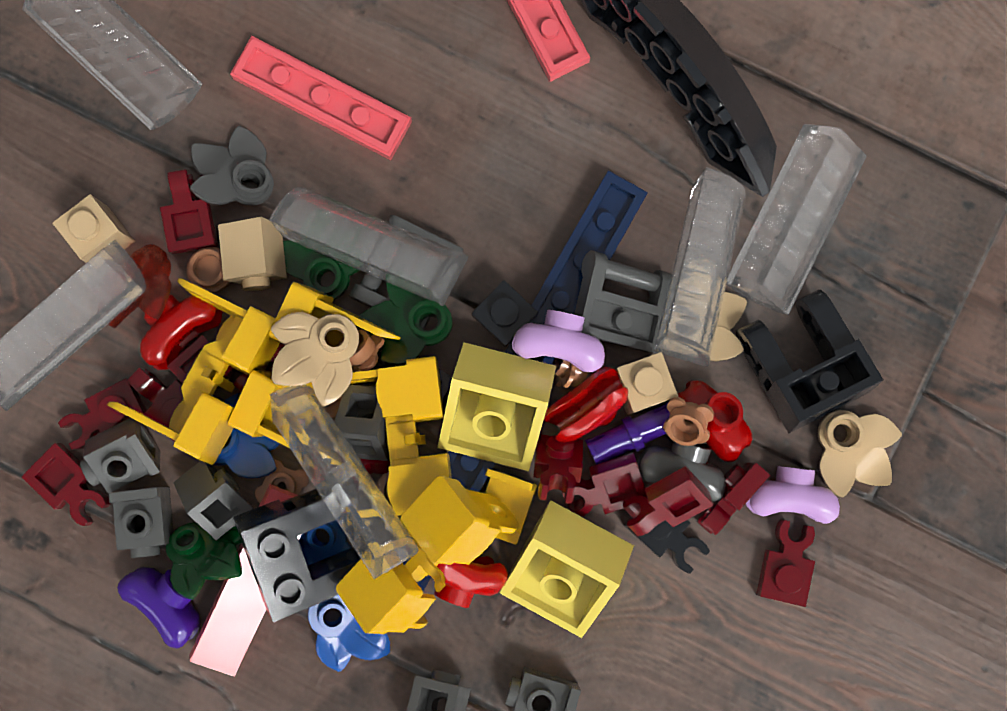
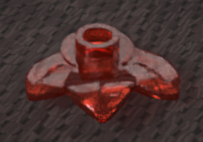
(156, 271)

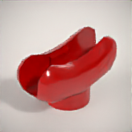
(176, 328)
(588, 405)
(728, 429)
(465, 580)

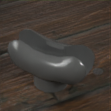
(660, 461)

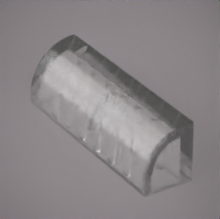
(119, 56)
(796, 217)
(369, 244)
(701, 268)
(67, 321)
(341, 479)

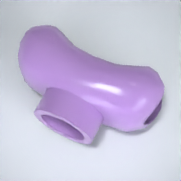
(562, 339)
(795, 493)

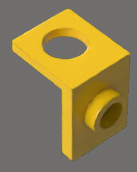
(515, 495)

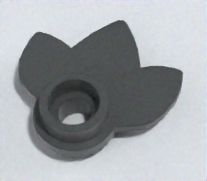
(227, 168)

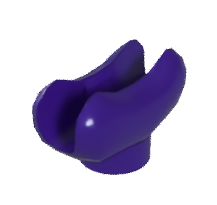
(161, 604)

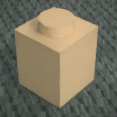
(91, 227)
(252, 253)
(647, 383)

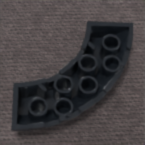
(700, 80)

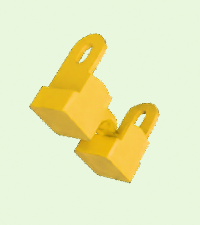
(406, 397)
(253, 408)
(202, 420)
(448, 528)

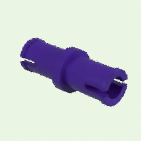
(628, 435)

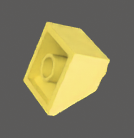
(496, 406)
(567, 569)

